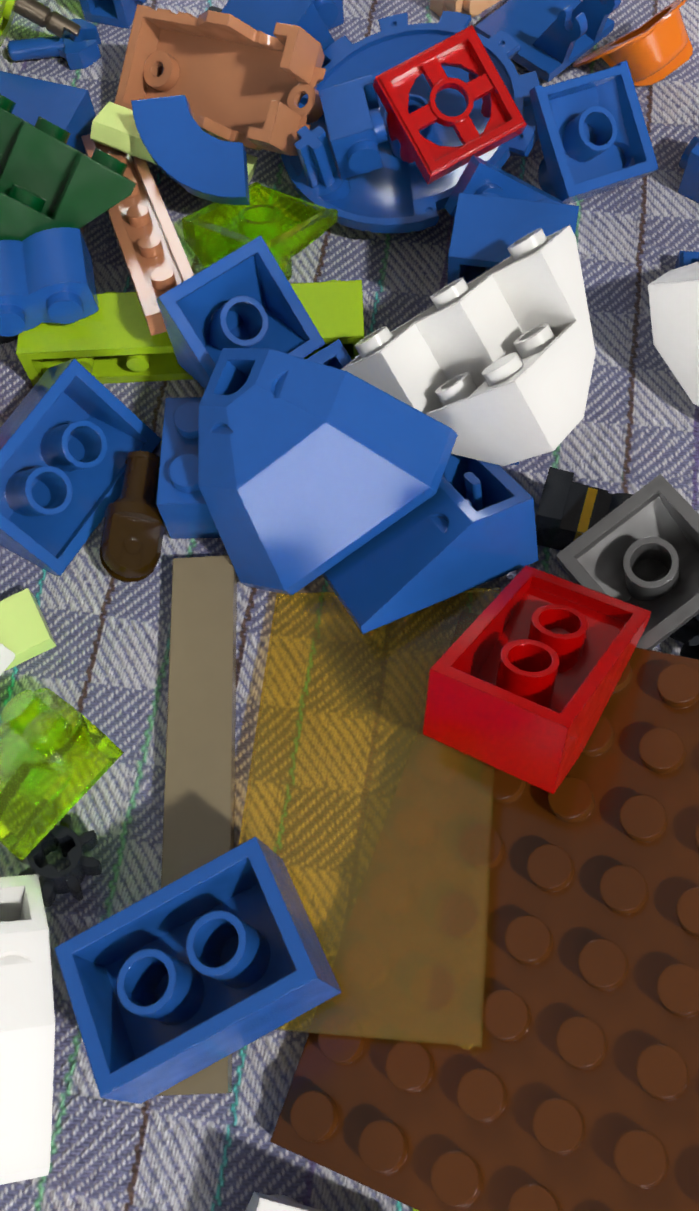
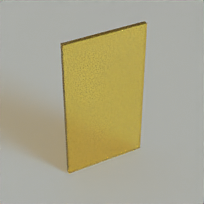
(376, 818)

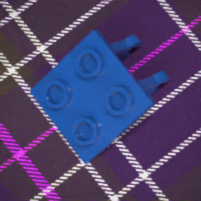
(551, 31)

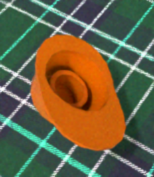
(651, 49)

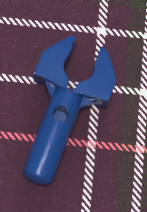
(78, 51)

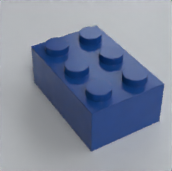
(194, 973)

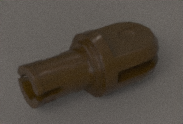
(133, 523)

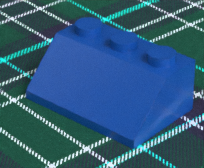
(63, 464)

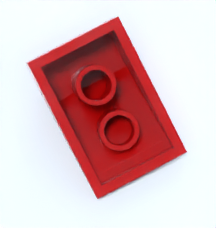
(532, 676)

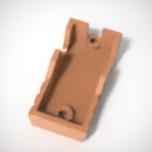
(233, 76)

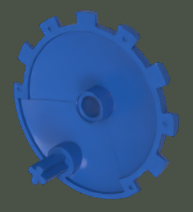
(397, 194)

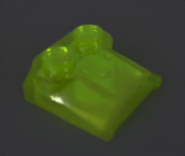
(280, 219)
(45, 765)

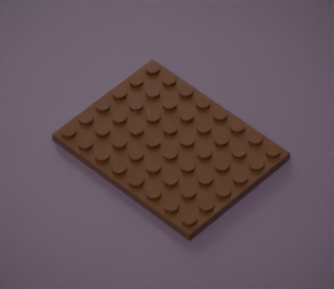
(586, 998)

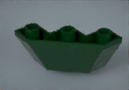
(49, 181)

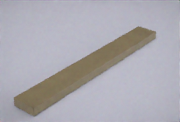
(200, 740)

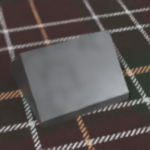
(644, 557)

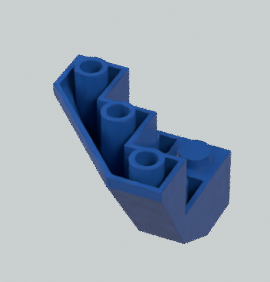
(307, 464)

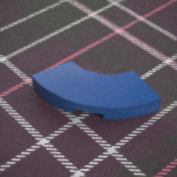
(188, 154)

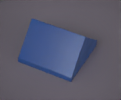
(236, 305)

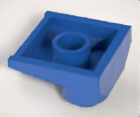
(591, 134)

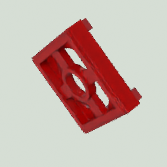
(469, 54)

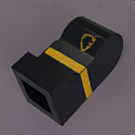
(570, 509)

